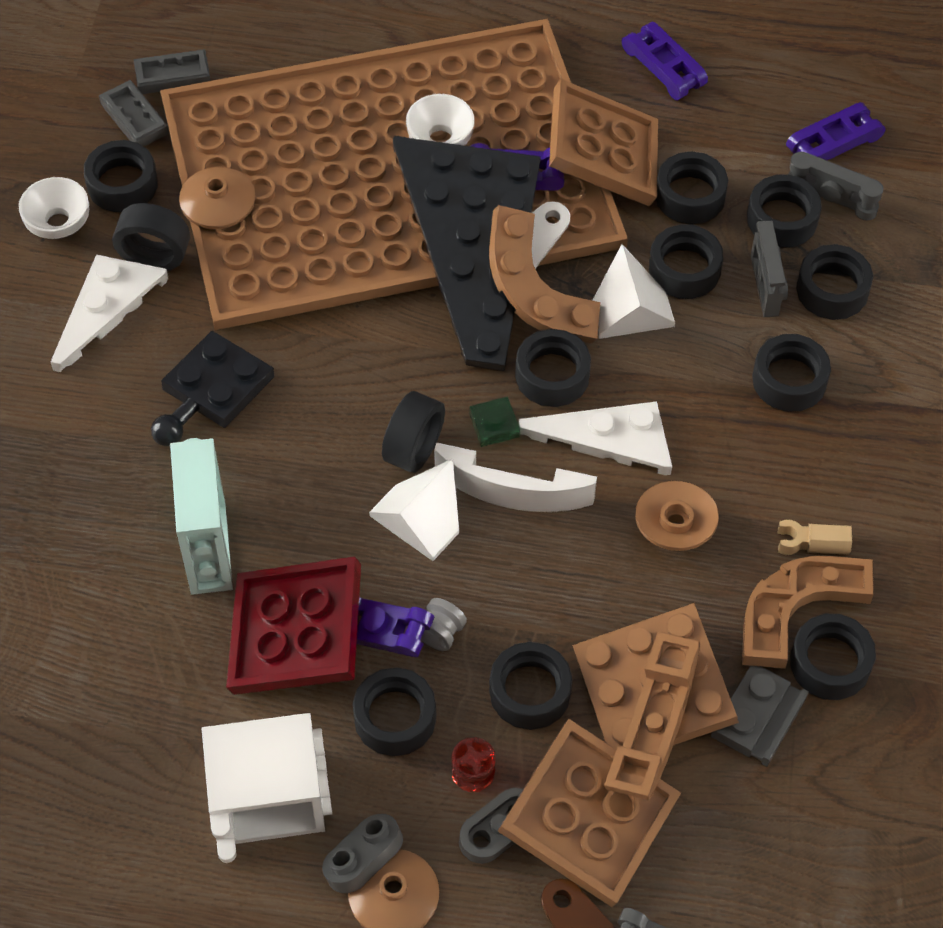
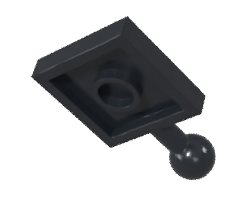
(210, 380)

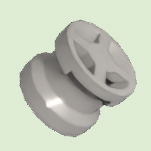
(446, 622)

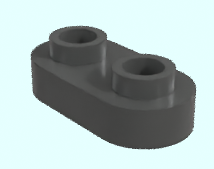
(486, 824)
(366, 850)

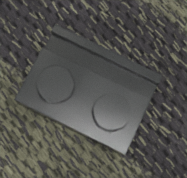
(768, 269)
(765, 713)

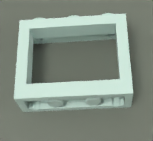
(201, 516)

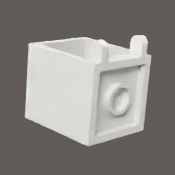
(265, 780)

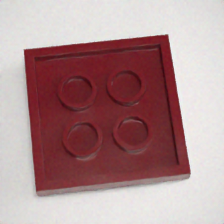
(294, 626)

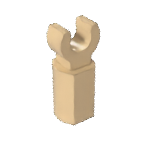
(815, 538)

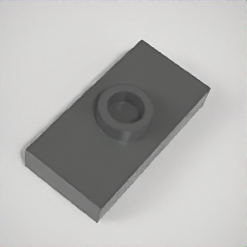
(171, 71)
(133, 114)

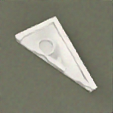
(106, 297)
(613, 432)

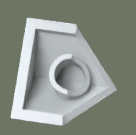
(631, 299)
(422, 510)

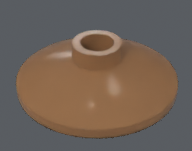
(217, 208)
(677, 503)
(407, 908)

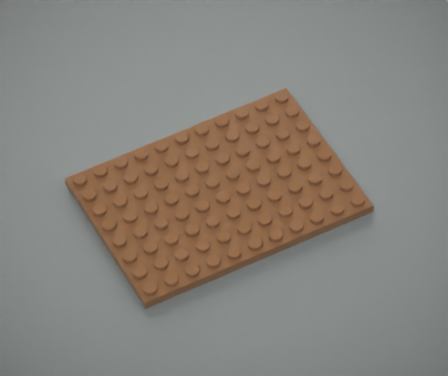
(324, 172)

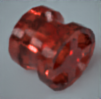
(474, 754)

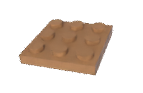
(604, 142)
(616, 675)
(581, 826)

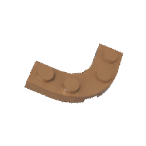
(516, 276)
(793, 587)

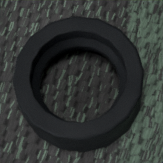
(120, 154)
(697, 166)
(793, 190)
(157, 222)
(686, 238)
(840, 259)
(558, 343)
(800, 349)
(413, 431)
(845, 630)
(533, 655)
(389, 681)

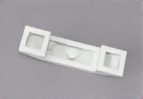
(515, 491)

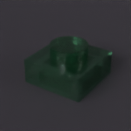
(494, 421)

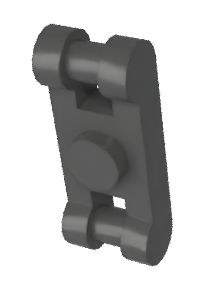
(839, 184)

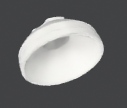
(440, 113)
(50, 198)

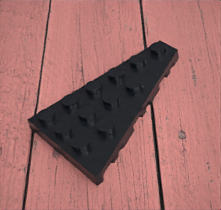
(454, 204)

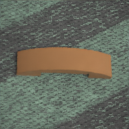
(656, 717)

